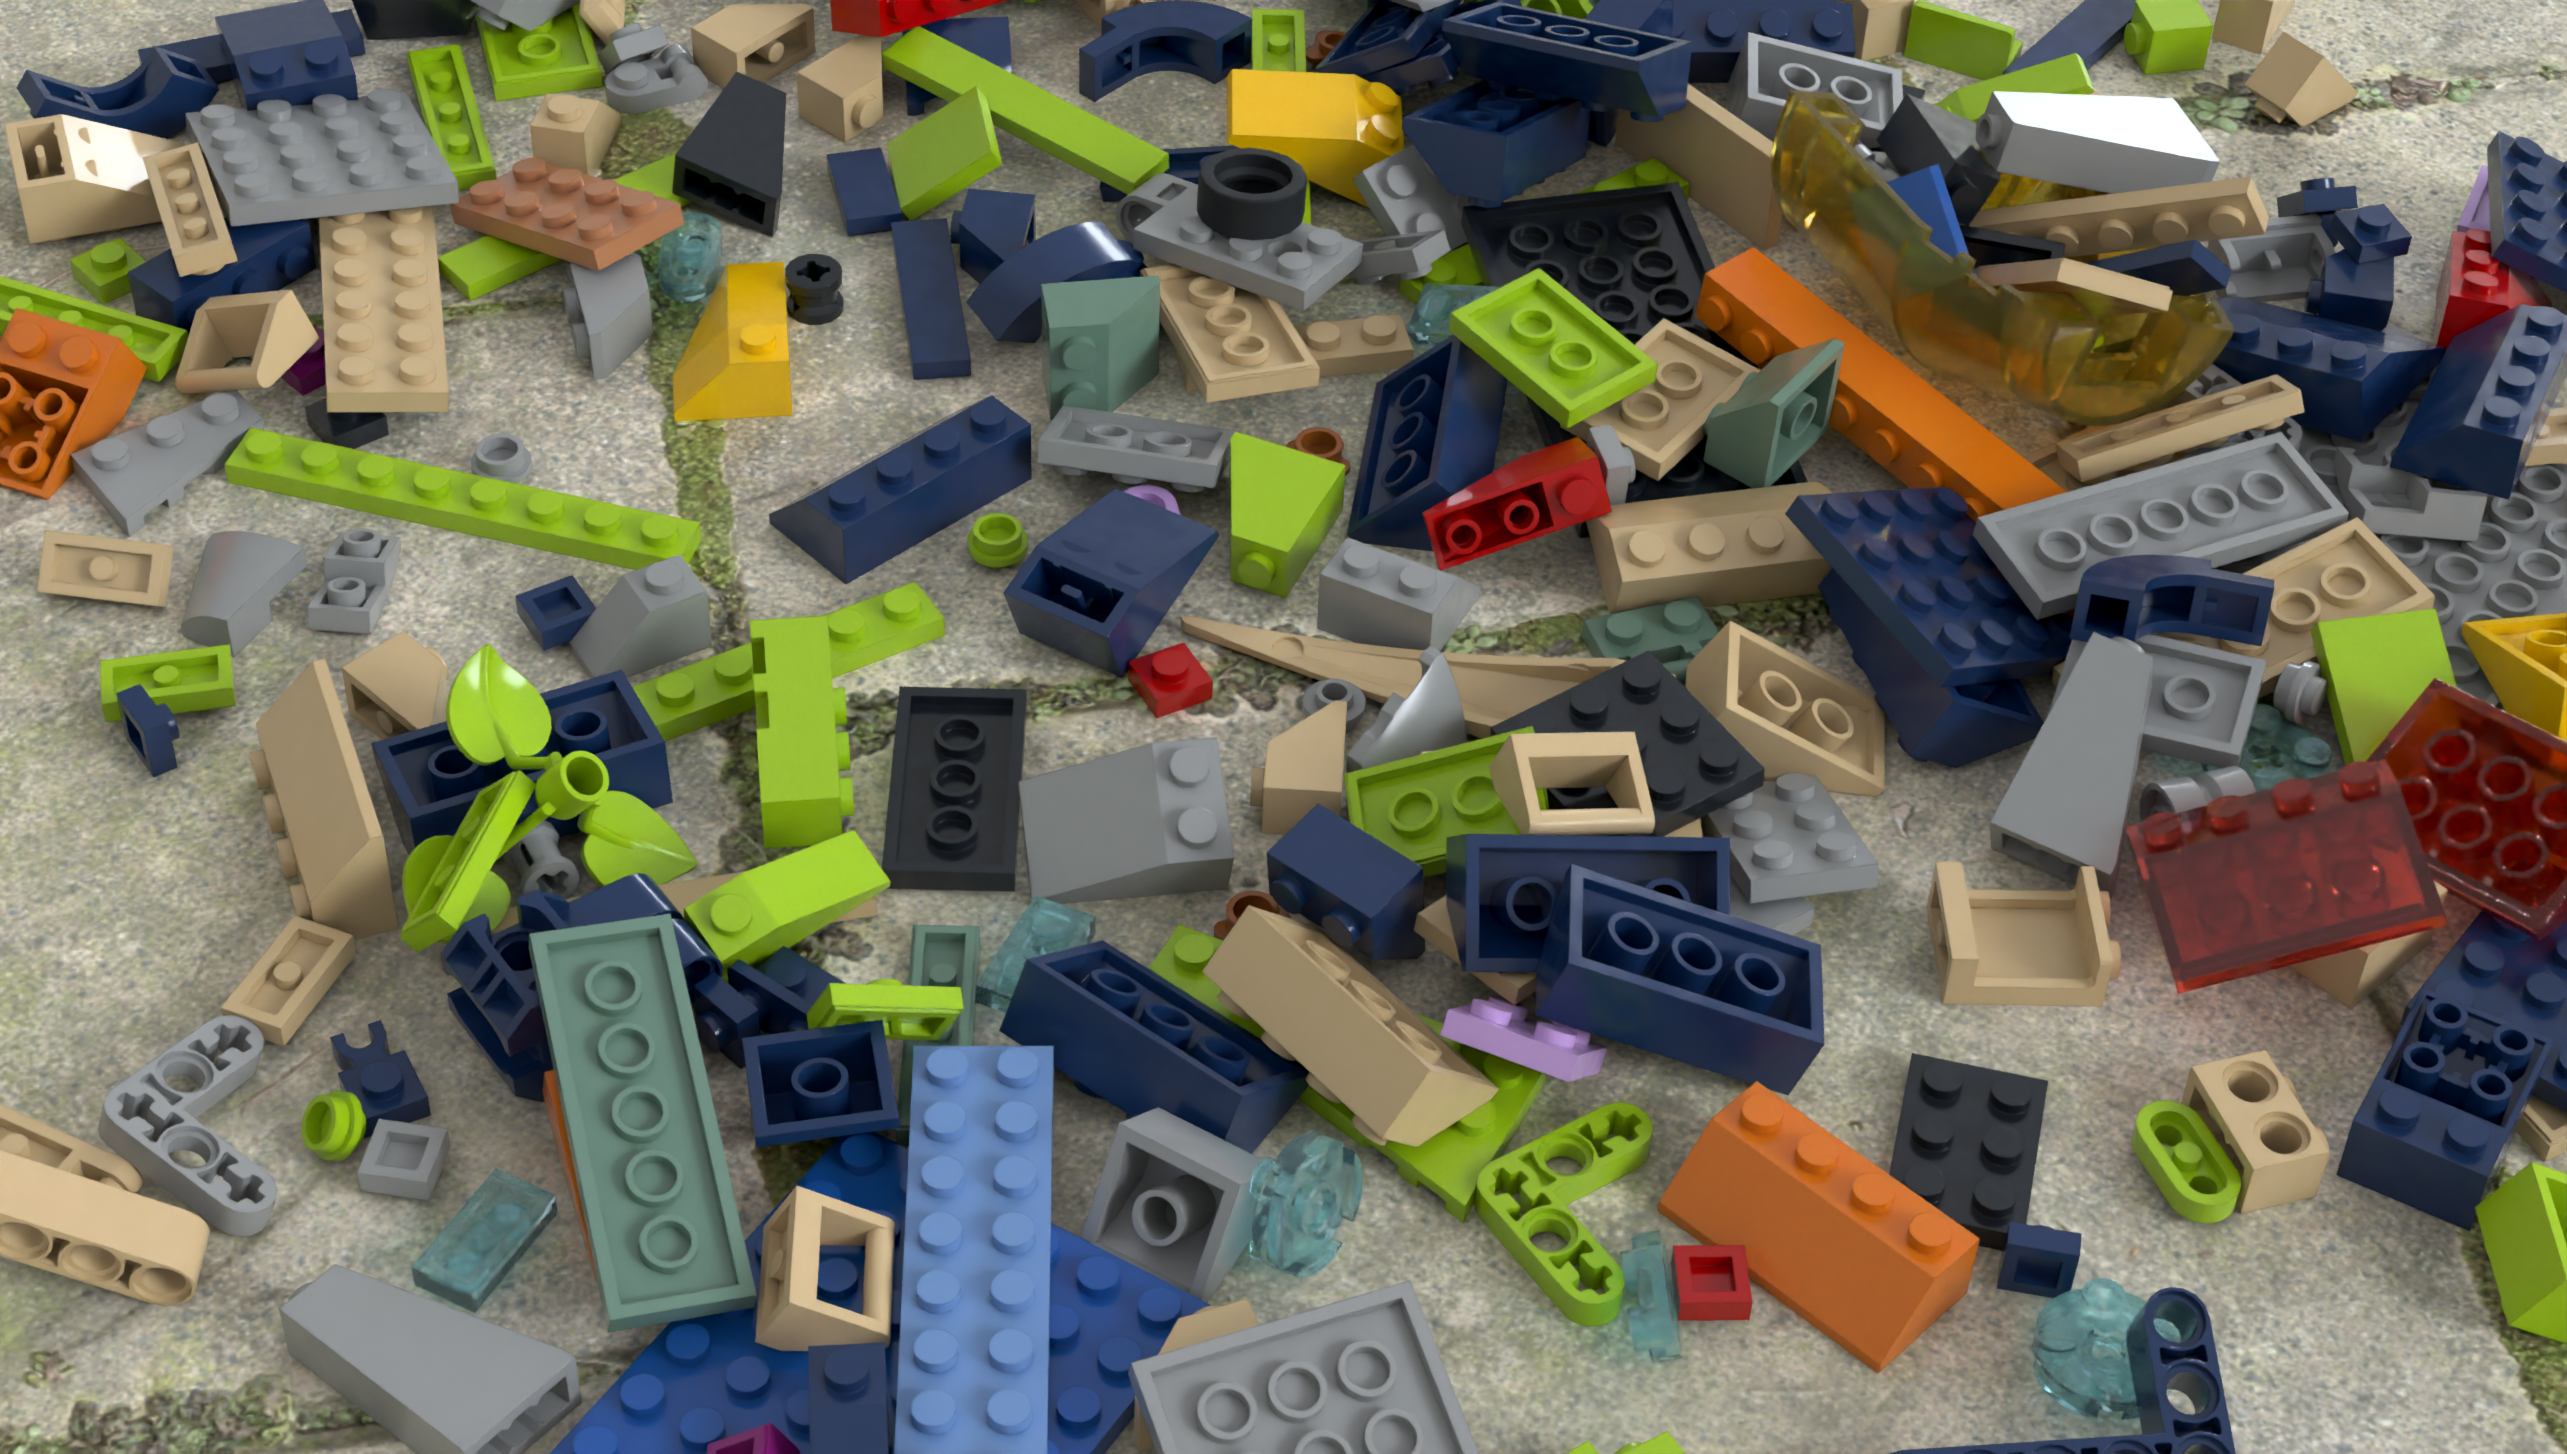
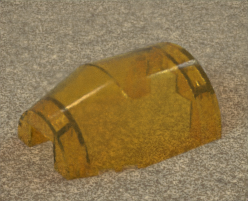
(1953, 321)

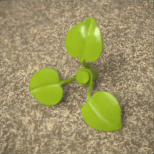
(502, 715)

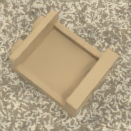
(2021, 942)

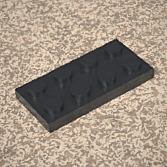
(955, 789)

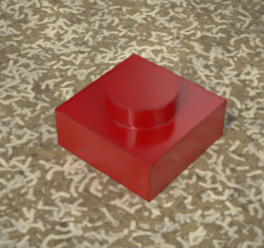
(1170, 680)
(1711, 1282)

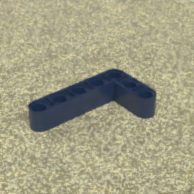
(2155, 1368)

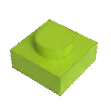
(105, 269)

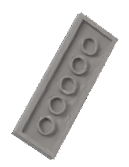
(2198, 507)

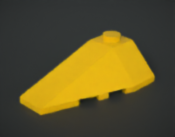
(739, 350)

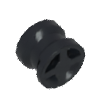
(814, 289)

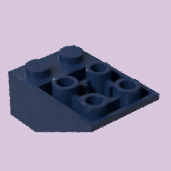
(1107, 579)
(2444, 1108)

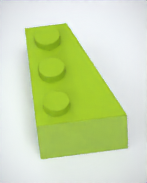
(798, 734)

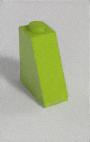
(1278, 511)

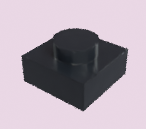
(346, 428)

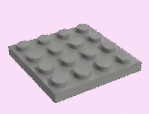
(320, 158)
(1309, 1383)

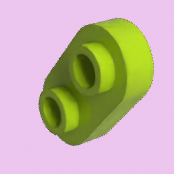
(2195, 1169)

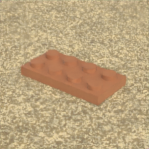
(566, 213)

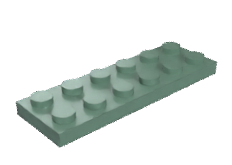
(641, 1123)

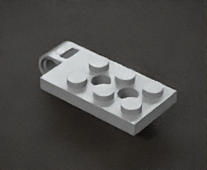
(1289, 269)

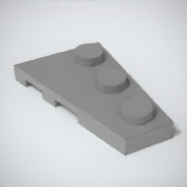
(157, 459)

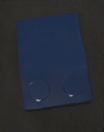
(286, 54)

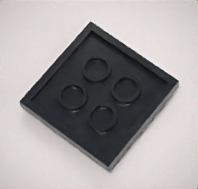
(1683, 748)

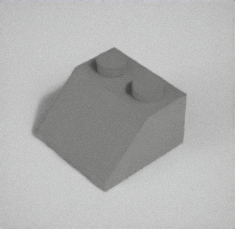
(1390, 599)
(1173, 1202)

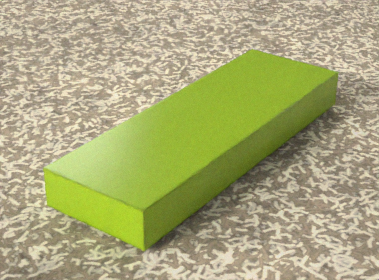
(467, 861)

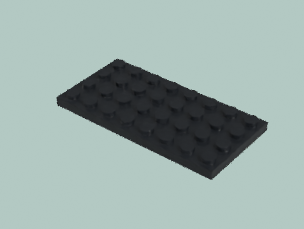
(1632, 263)

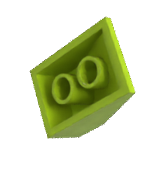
(2528, 1249)

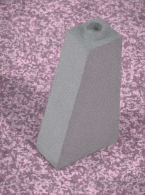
(2094, 141)
(2081, 769)
(427, 1368)

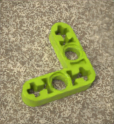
(1545, 1210)

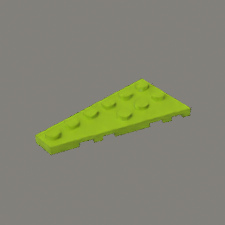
(1444, 1162)

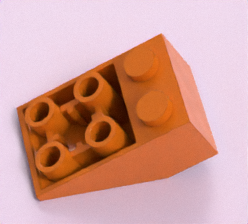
(57, 396)

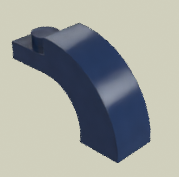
(1164, 37)
(145, 101)
(1011, 295)
(2170, 594)

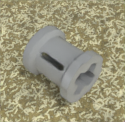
(542, 863)

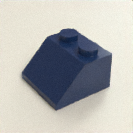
(1349, 886)
(820, 1083)

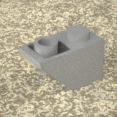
(610, 313)

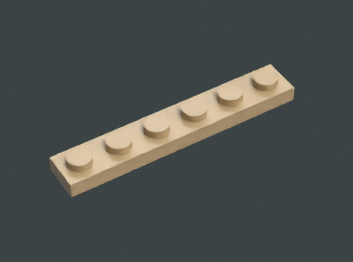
(2137, 217)

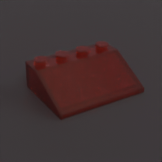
(2485, 805)
(2284, 875)

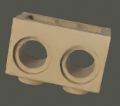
(2259, 1128)

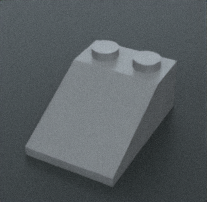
(1773, 68)
(1129, 825)

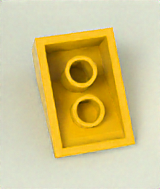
(1318, 119)
(2525, 666)

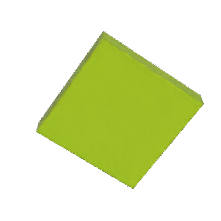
(944, 153)

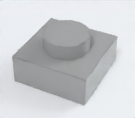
(632, 45)
(1614, 460)
(404, 1159)

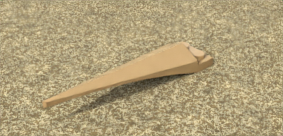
(1488, 685)

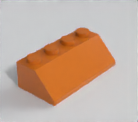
(1821, 1226)

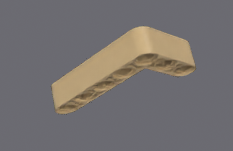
(99, 1233)

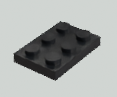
(1970, 1143)

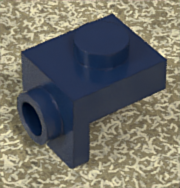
(2319, 198)

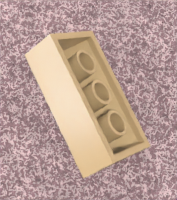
(1706, 546)
(323, 809)
(1344, 1029)

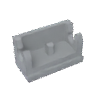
(2277, 262)

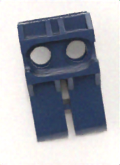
(498, 981)

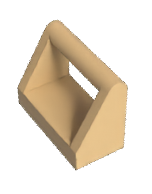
(244, 325)
(1574, 762)
(787, 1299)

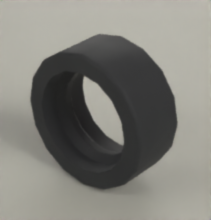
(1251, 193)

